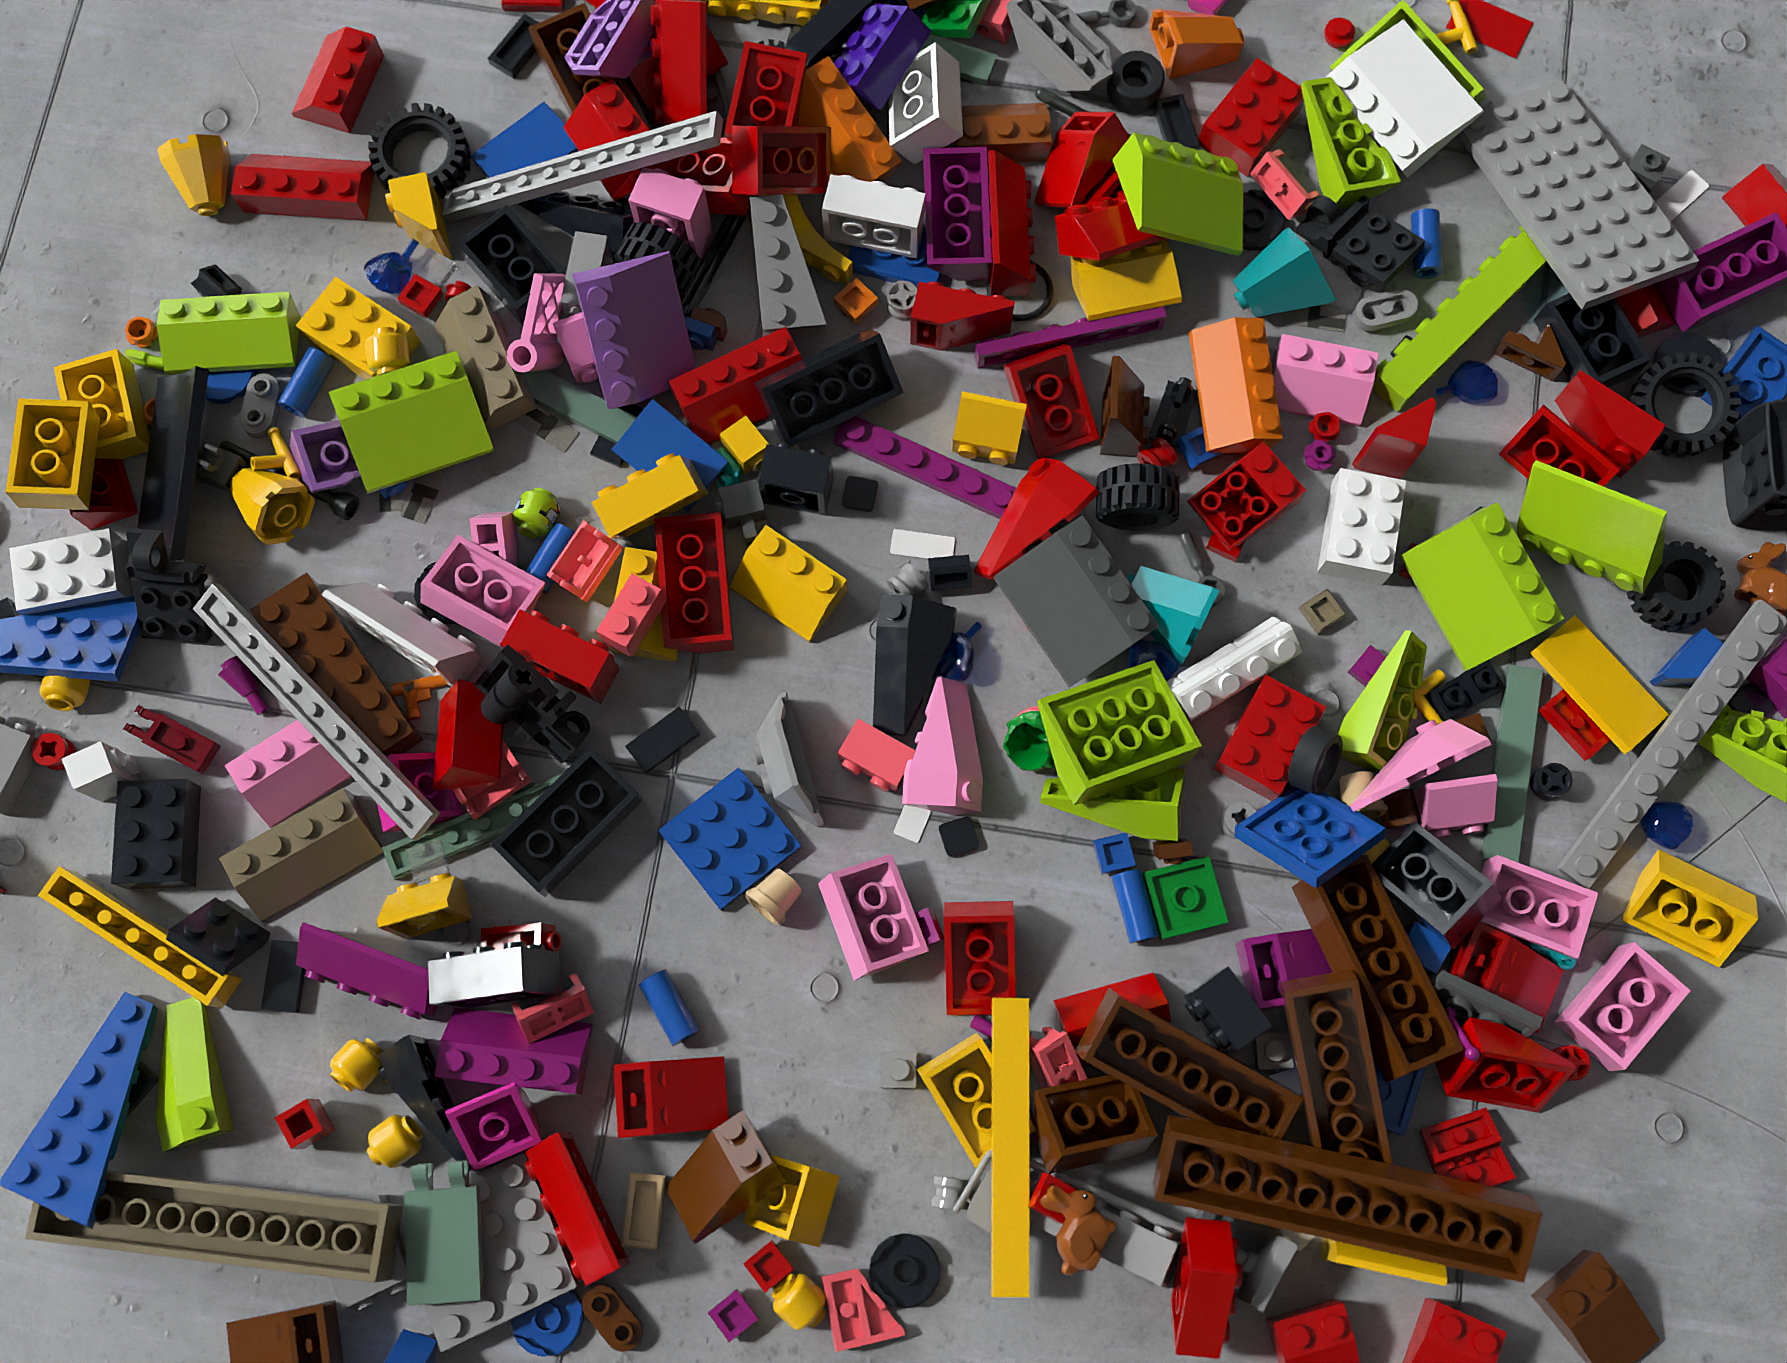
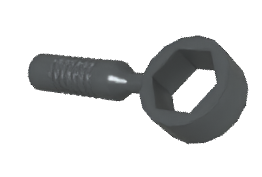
(1095, 16)
(1198, 565)

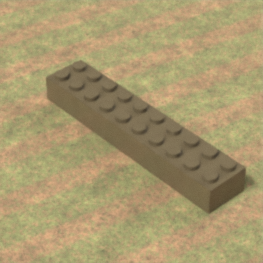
(234, 1226)

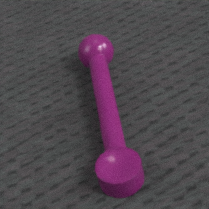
(1471, 1052)

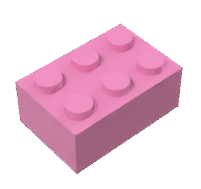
(673, 205)
(1622, 1007)

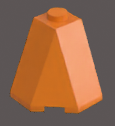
(1194, 41)

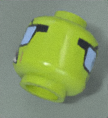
(536, 512)

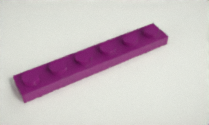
(1080, 333)
(924, 466)

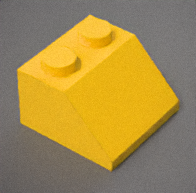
(419, 211)
(988, 428)
(798, 1207)

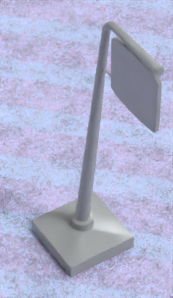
(1261, 1268)

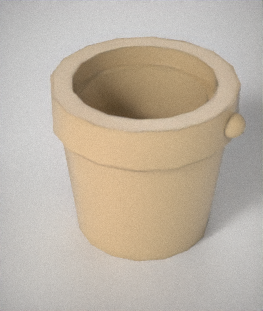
(1352, 786)
(774, 896)

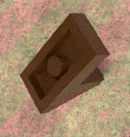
(1539, 357)

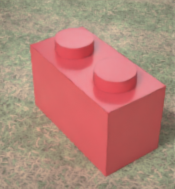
(631, 615)
(875, 755)

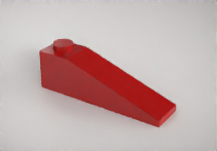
(1039, 502)

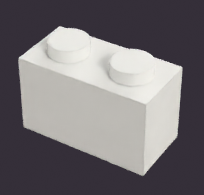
(97, 770)

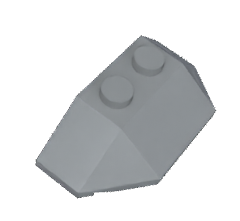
(1060, 44)
(786, 763)

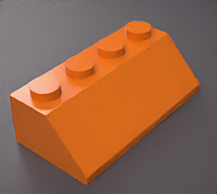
(856, 140)
(1235, 385)

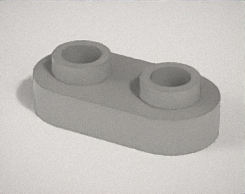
(1383, 311)
(262, 404)

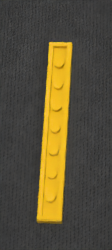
(1010, 1148)

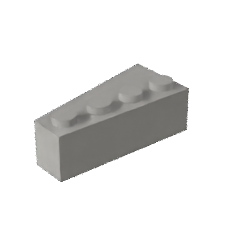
(782, 273)
(1131, 1246)

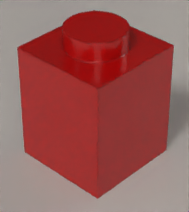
(305, 1123)

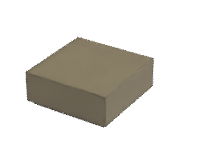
(1322, 611)

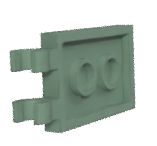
(443, 1238)

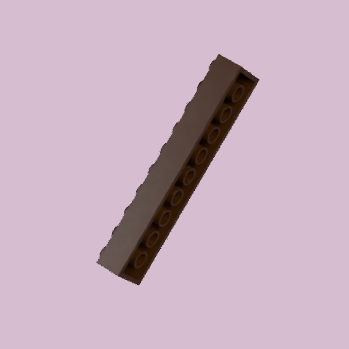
(1347, 1199)

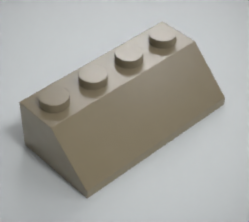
(478, 335)
(302, 854)

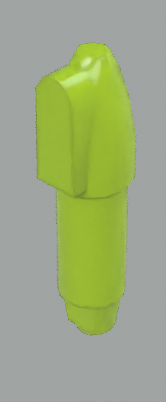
(144, 359)

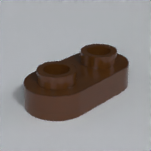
(614, 1315)

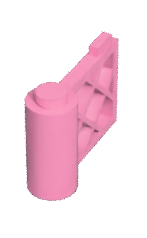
(538, 343)

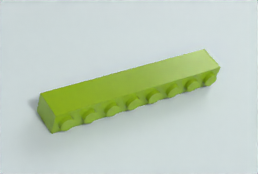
(1457, 320)

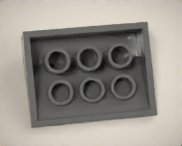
(1076, 601)

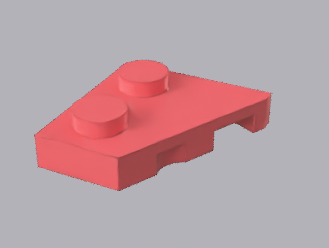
(856, 1312)

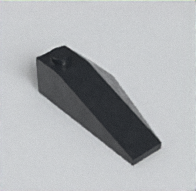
(584, 215)
(908, 649)
(410, 1072)

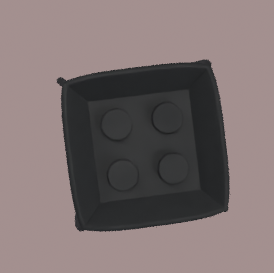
(1758, 468)

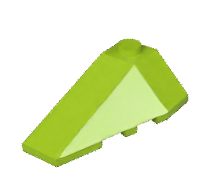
(1343, 149)
(1382, 713)
(1752, 748)
(1142, 809)
(190, 1084)

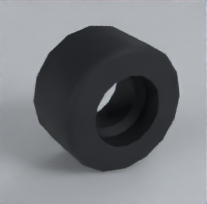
(1135, 65)

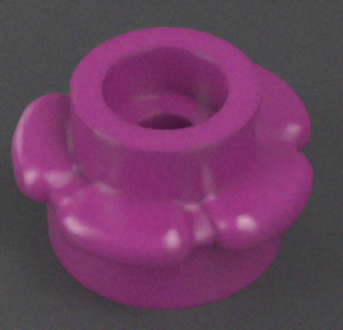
(1319, 463)

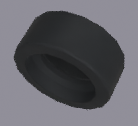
(1315, 760)

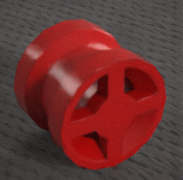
(1158, 454)
(58, 745)
(1578, 1057)

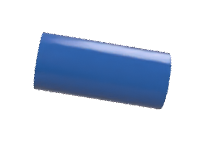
(1429, 260)
(306, 382)
(549, 553)
(1135, 906)
(669, 1007)

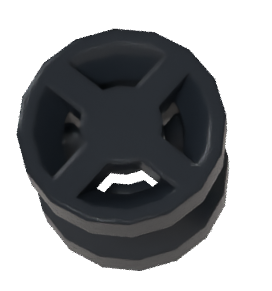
(1557, 776)

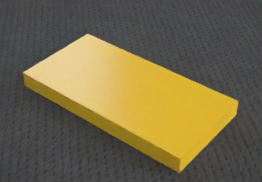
(1599, 684)

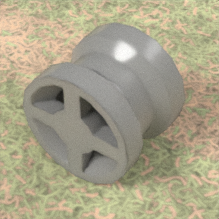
(905, 294)
(908, 581)
(1236, 810)
(948, 1192)

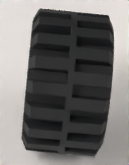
(649, 239)
(1138, 497)
(1700, 579)

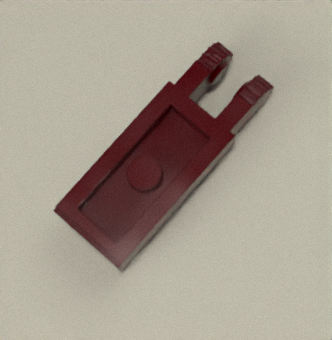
(175, 740)

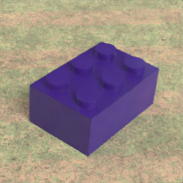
(881, 52)

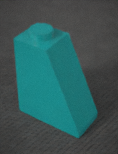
(1282, 279)
(1177, 607)

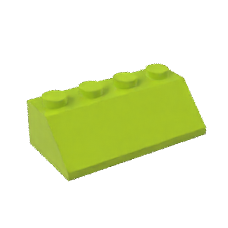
(228, 332)

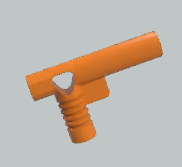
(419, 693)

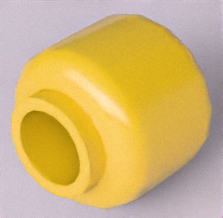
(386, 351)
(64, 692)
(356, 1064)
(394, 1141)
(799, 1301)

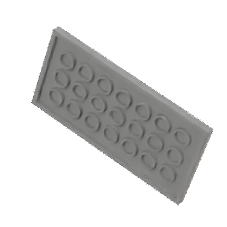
(1575, 195)

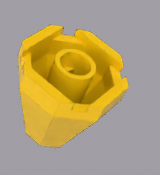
(198, 170)
(271, 504)

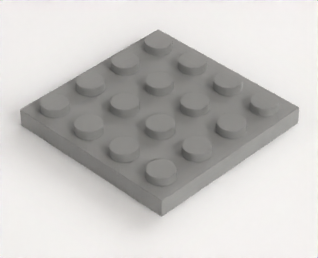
(520, 1257)

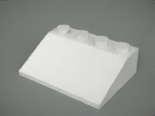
(1405, 96)
(405, 630)

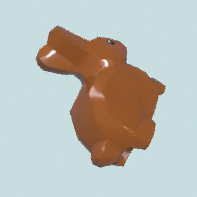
(1762, 580)
(1082, 1232)

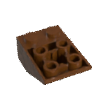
(288, 1336)

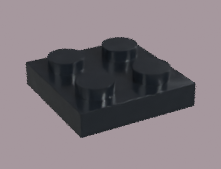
(218, 936)

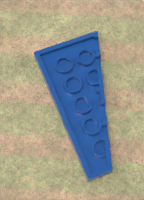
(71, 641)
(80, 1130)

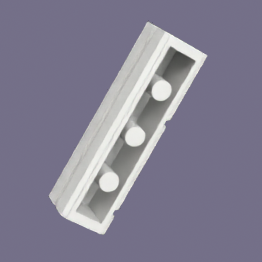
(1234, 667)

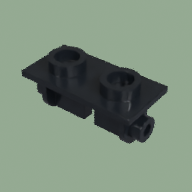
(1174, 411)

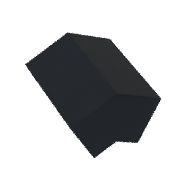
(215, 282)
(950, 572)

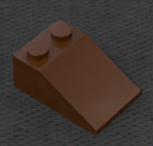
(1123, 412)
(724, 1177)
(1596, 1311)

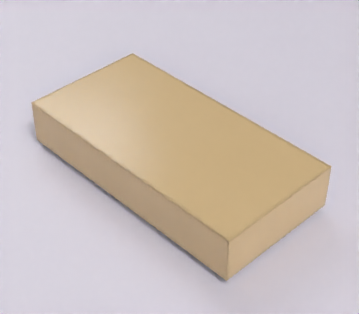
(644, 1210)

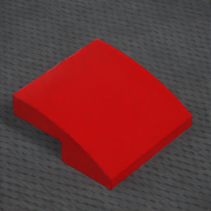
(1468, 1150)

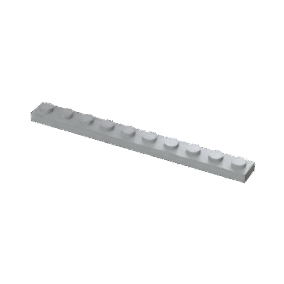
(584, 166)
(316, 712)
(1672, 744)

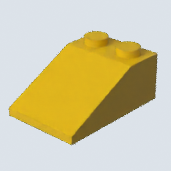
(425, 907)
(963, 1091)

